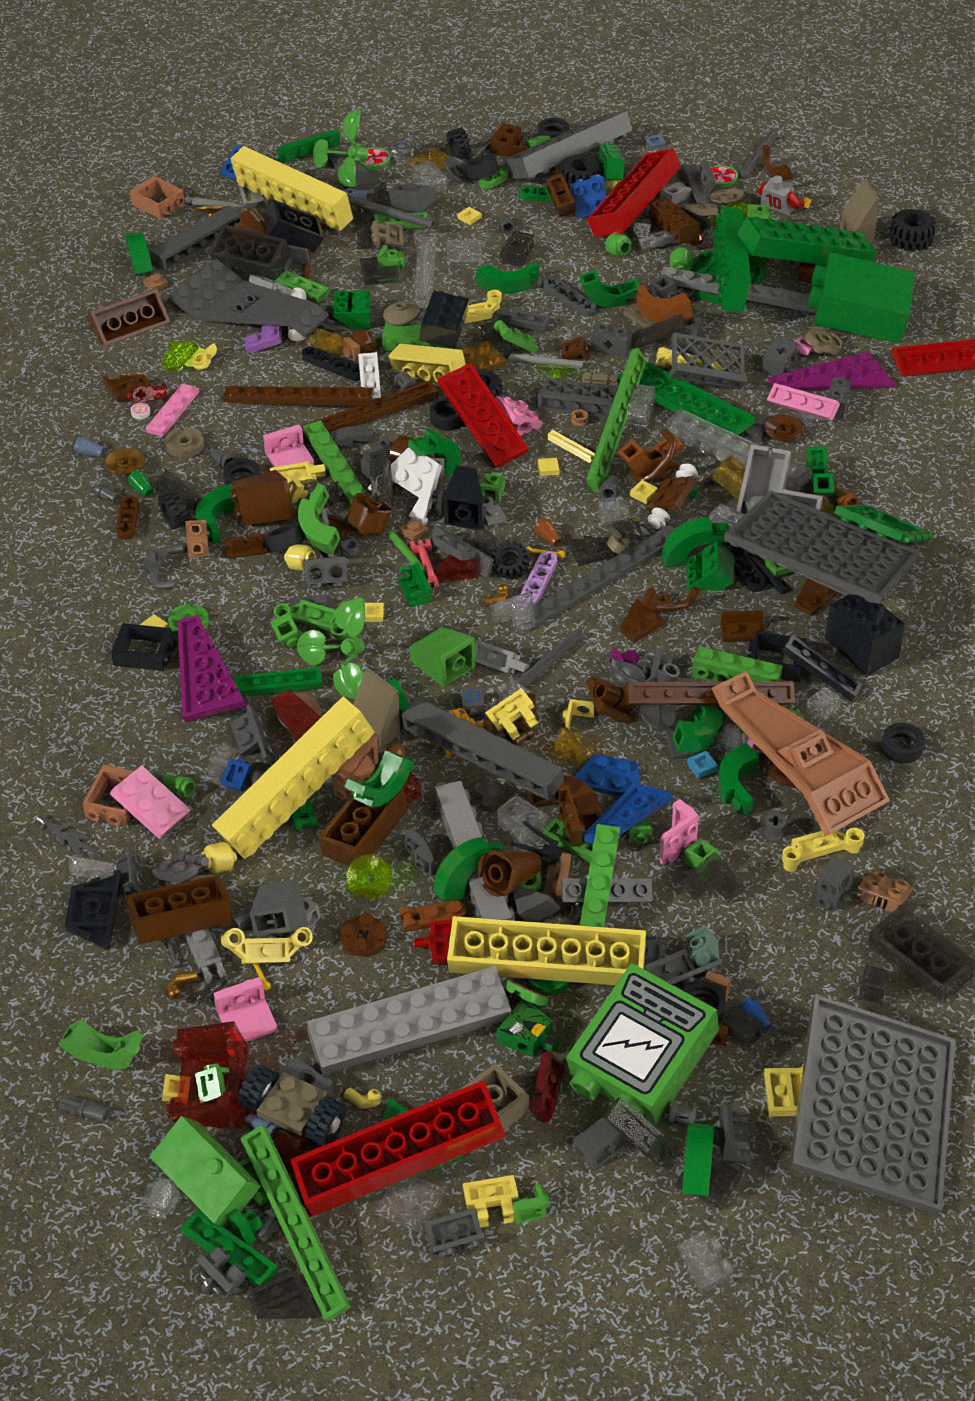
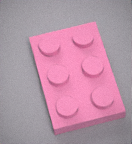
(150, 802)

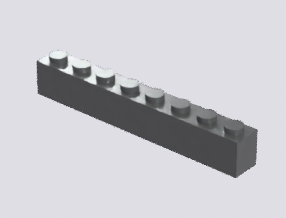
(483, 748)

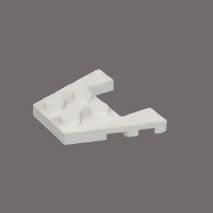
(419, 477)

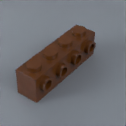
(674, 221)

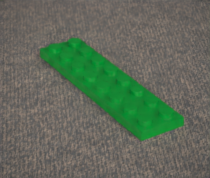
(682, 395)

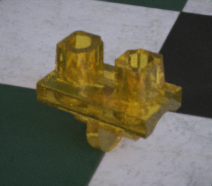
(327, 341)
(570, 747)

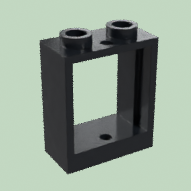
(775, 643)
(143, 660)

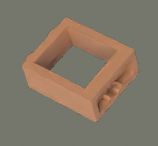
(154, 185)
(356, 768)
(93, 810)

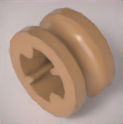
(579, 421)

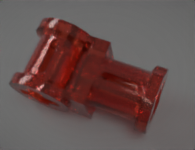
(148, 393)

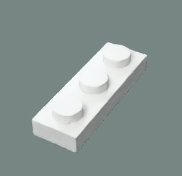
(369, 372)

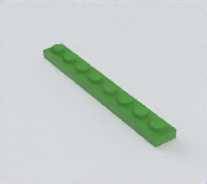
(295, 1223)

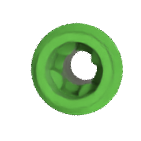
(179, 785)

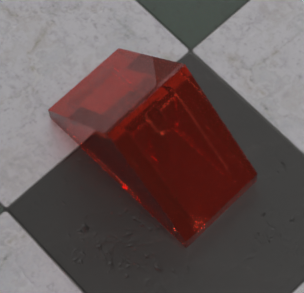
(453, 569)
(290, 1146)

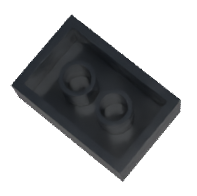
(294, 225)
(444, 319)

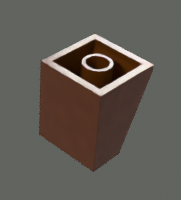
(262, 498)

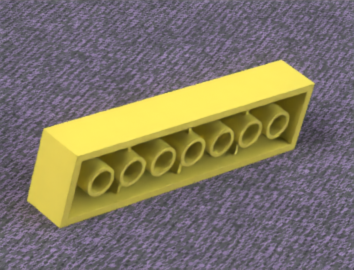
(291, 187)
(294, 778)
(544, 950)

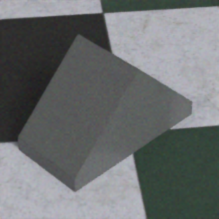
(534, 905)

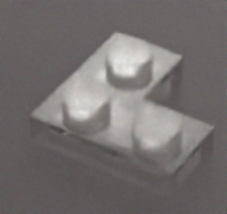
(518, 608)

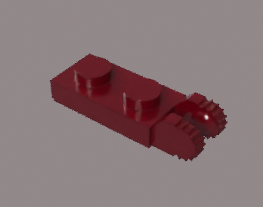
(547, 1087)

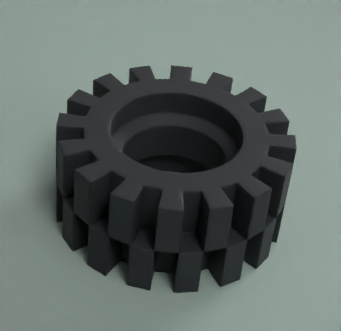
(458, 143)
(173, 509)
(510, 549)

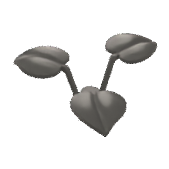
(657, 716)

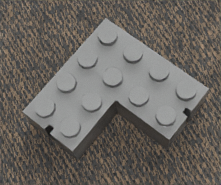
(771, 474)

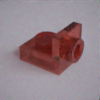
(412, 789)

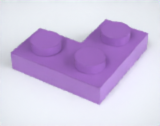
(270, 336)

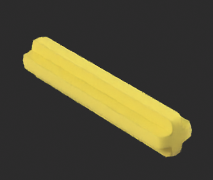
(571, 446)

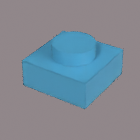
(702, 764)

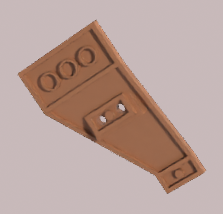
(830, 775)

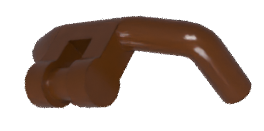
(782, 170)
(667, 464)
(661, 602)
(525, 732)

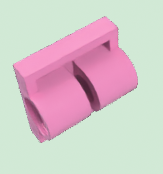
(519, 414)

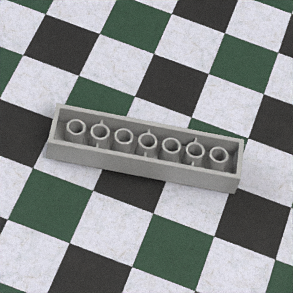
(408, 1020)

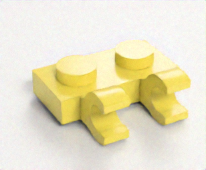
(511, 709)
(491, 1193)

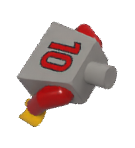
(781, 196)

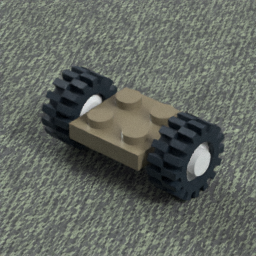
(292, 1104)

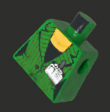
(527, 1030)

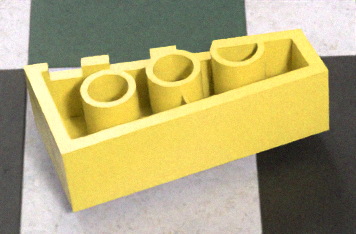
(426, 361)

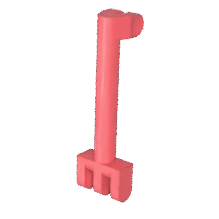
(422, 549)

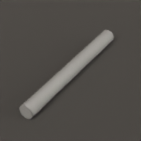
(545, 360)

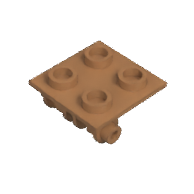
(880, 885)

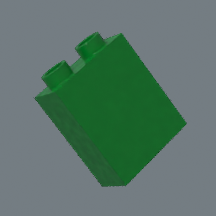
(862, 297)

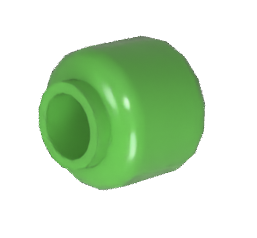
(618, 245)
(681, 258)

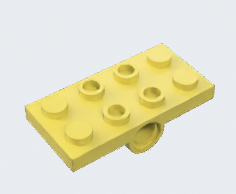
(782, 1090)

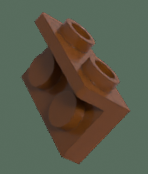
(741, 625)

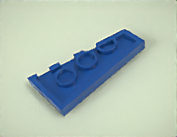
(631, 809)

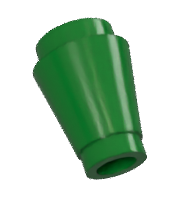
(140, 482)

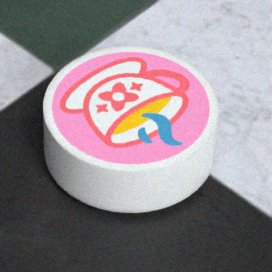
(140, 411)

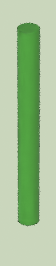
(404, 549)

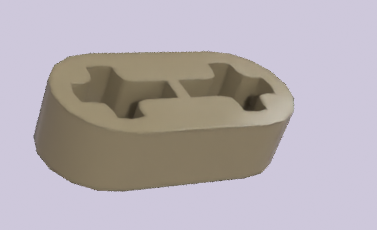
(618, 541)

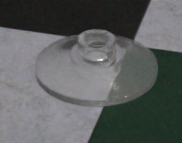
(807, 419)

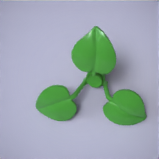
(347, 170)
(311, 646)

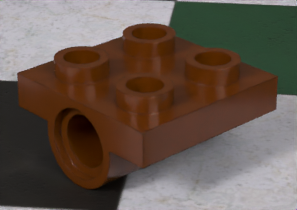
(610, 700)

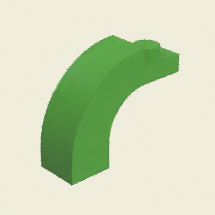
(318, 534)
(99, 1049)

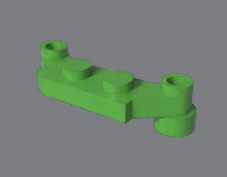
(312, 615)

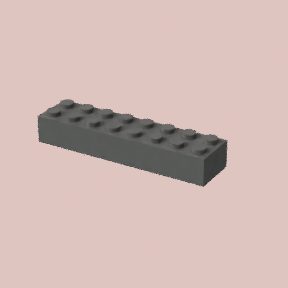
(573, 142)

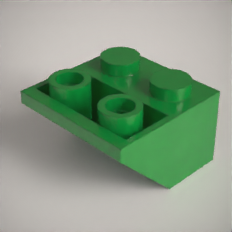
(353, 308)
(711, 568)

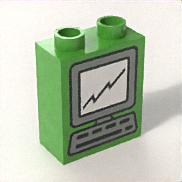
(642, 1043)

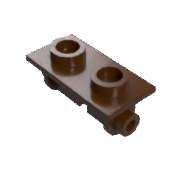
(253, 545)

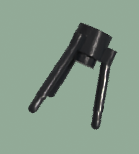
(549, 853)

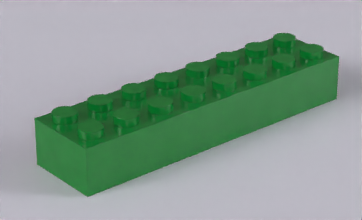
(802, 241)
(731, 260)

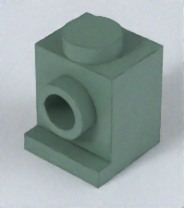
(702, 947)

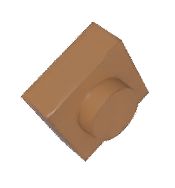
(155, 281)
(351, 349)
(413, 529)
(720, 981)

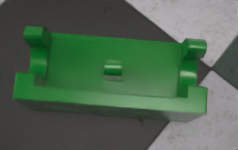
(415, 585)

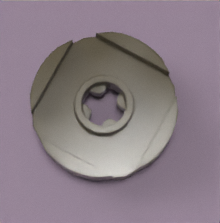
(823, 341)
(176, 443)

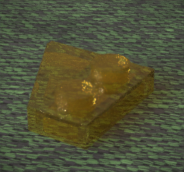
(434, 155)

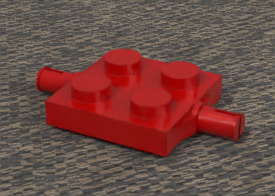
(437, 941)

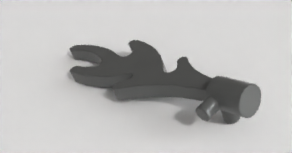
(71, 837)

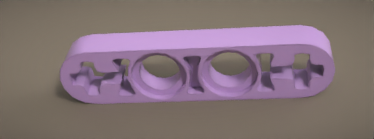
(541, 581)

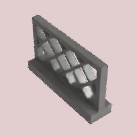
(708, 374)
(566, 402)

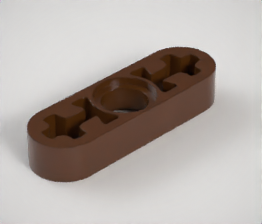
(125, 512)

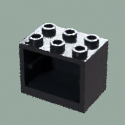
(864, 633)

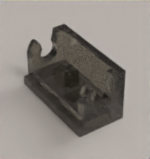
(489, 333)

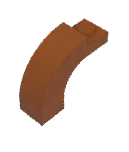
(661, 309)
(645, 461)

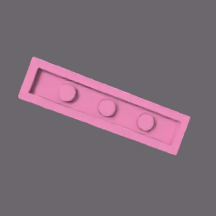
(803, 401)
(172, 410)

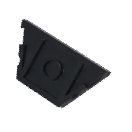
(93, 909)

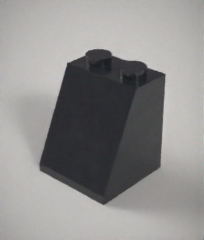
(464, 500)

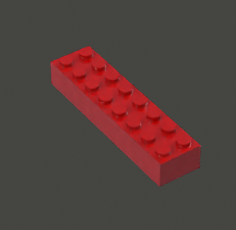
(633, 193)
(397, 1148)

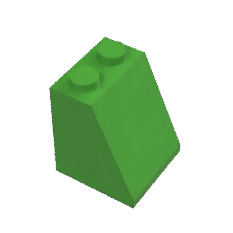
(444, 655)

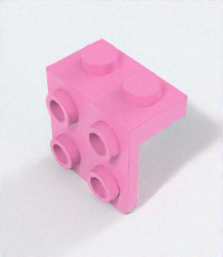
(286, 447)
(681, 834)
(247, 1007)

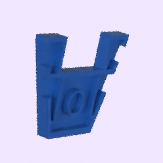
(609, 774)

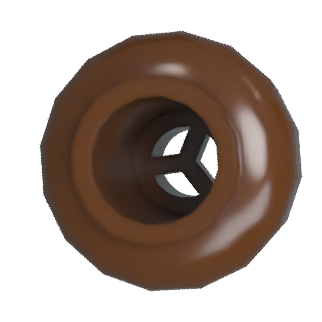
(365, 340)

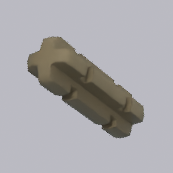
(602, 379)

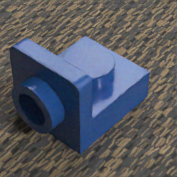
(236, 774)

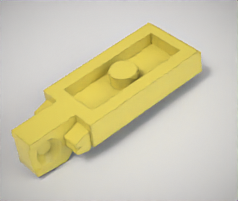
(304, 471)

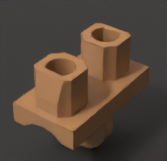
(197, 538)

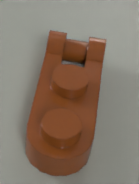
(431, 912)

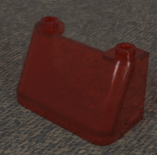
(205, 1046)

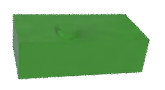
(204, 1171)

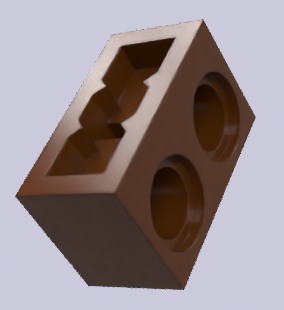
(504, 137)
(560, 195)

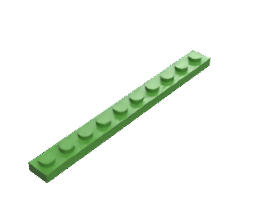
(616, 421)

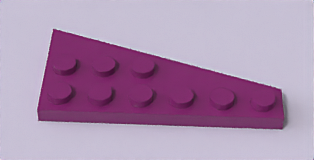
(859, 368)
(203, 675)

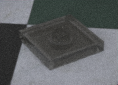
(723, 1181)

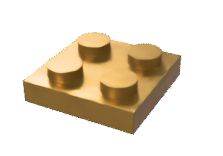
(484, 356)

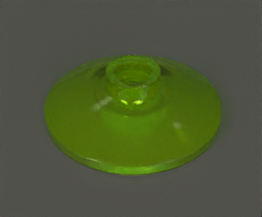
(556, 371)
(357, 877)

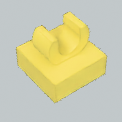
(296, 489)

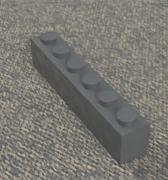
(192, 239)

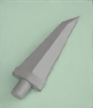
(209, 202)

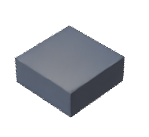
(655, 142)

